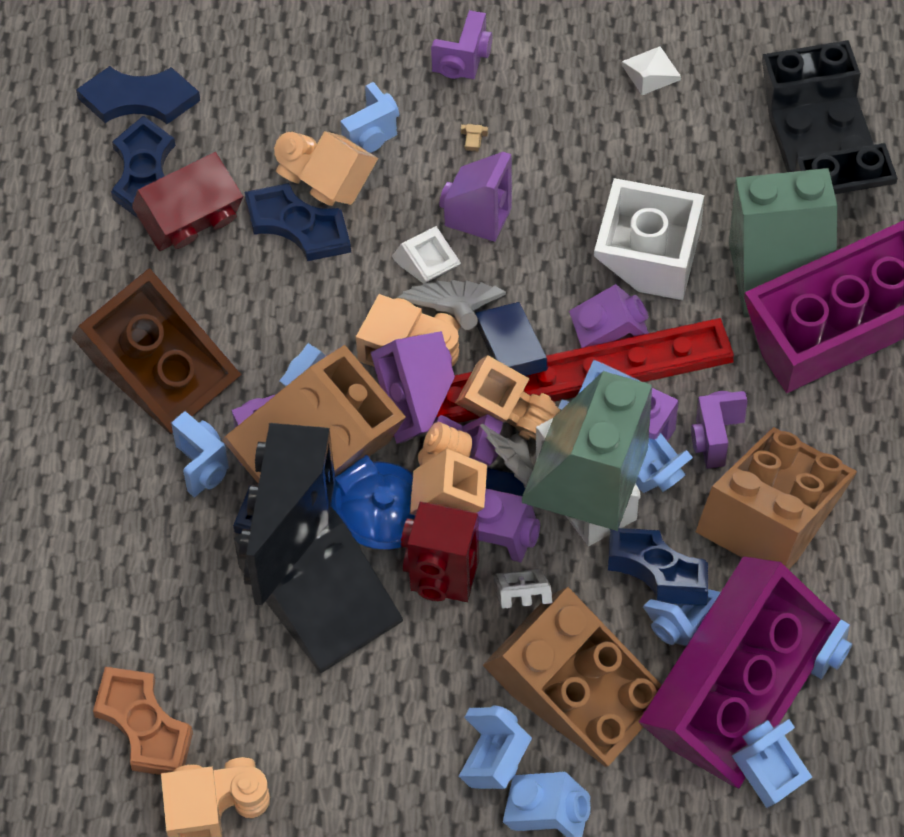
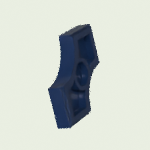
(156, 95)
(143, 153)
(313, 229)
(667, 572)

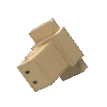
(473, 136)

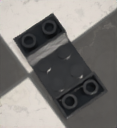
(820, 118)

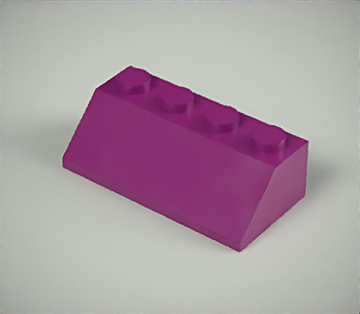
(831, 309)
(740, 666)

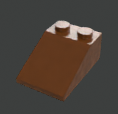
(155, 351)

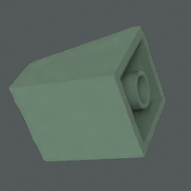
(780, 225)
(594, 452)

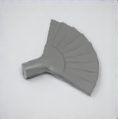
(454, 298)
(514, 452)

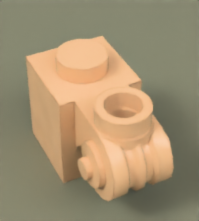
(332, 167)
(400, 319)
(499, 393)
(447, 472)
(199, 795)

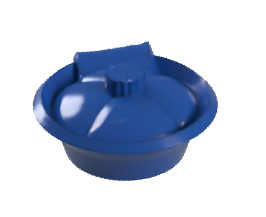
(374, 502)

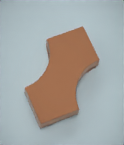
(155, 738)

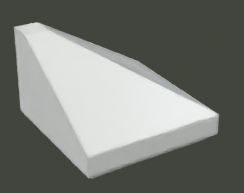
(651, 70)
(426, 255)

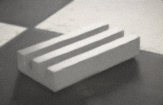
(521, 590)

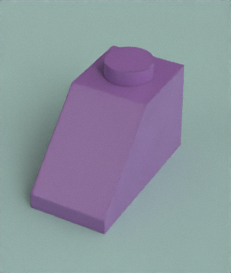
(479, 197)
(416, 378)

